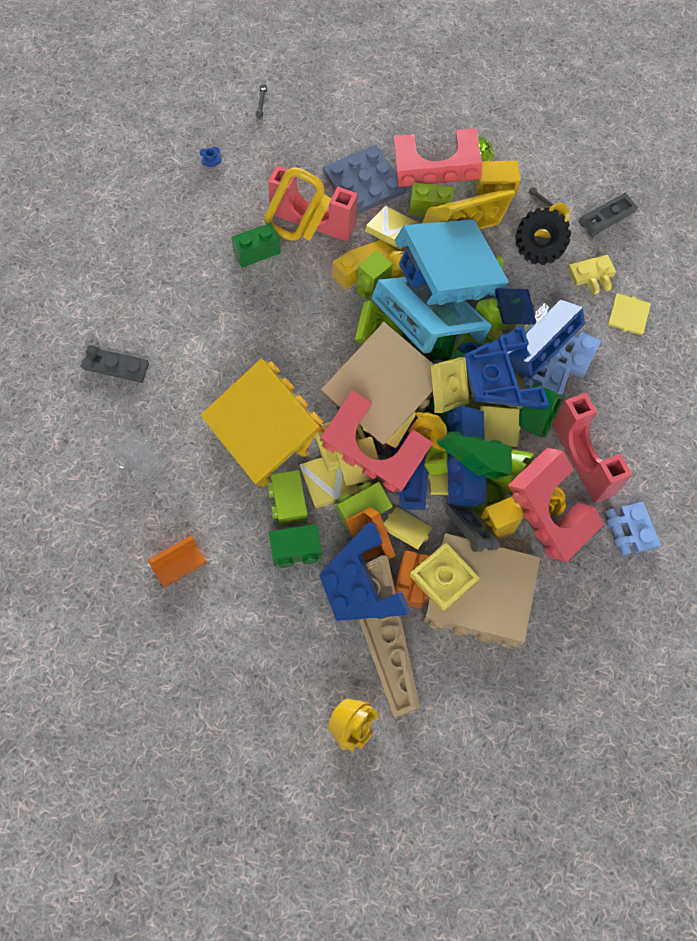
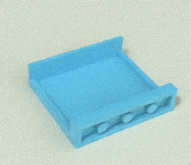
(453, 260)

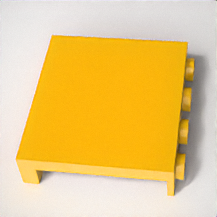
(262, 420)

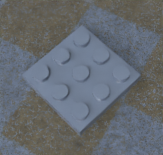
(367, 175)

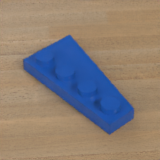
(415, 491)

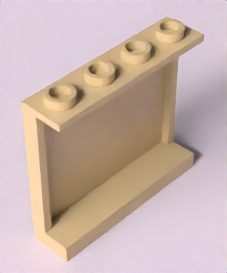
(389, 376)
(498, 603)

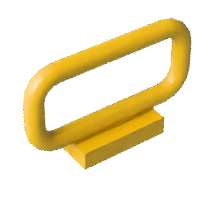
(313, 213)

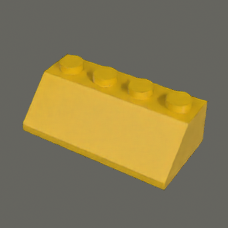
(485, 209)

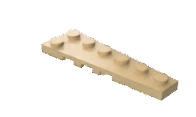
(389, 646)

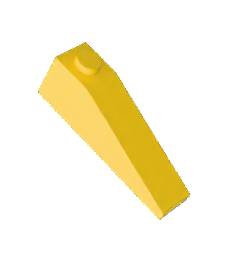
(346, 266)

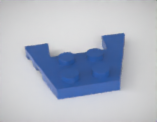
(493, 376)
(350, 584)

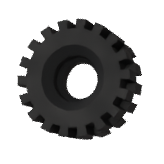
(554, 225)

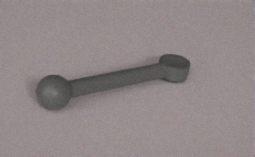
(263, 88)
(533, 191)

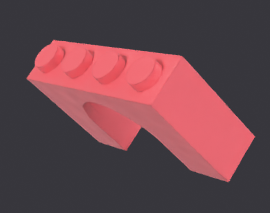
(462, 166)
(338, 219)
(572, 426)
(341, 438)
(533, 493)

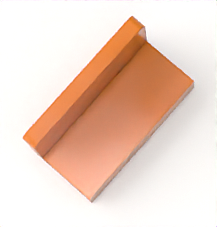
(358, 521)
(177, 561)

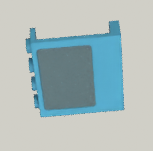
(425, 322)

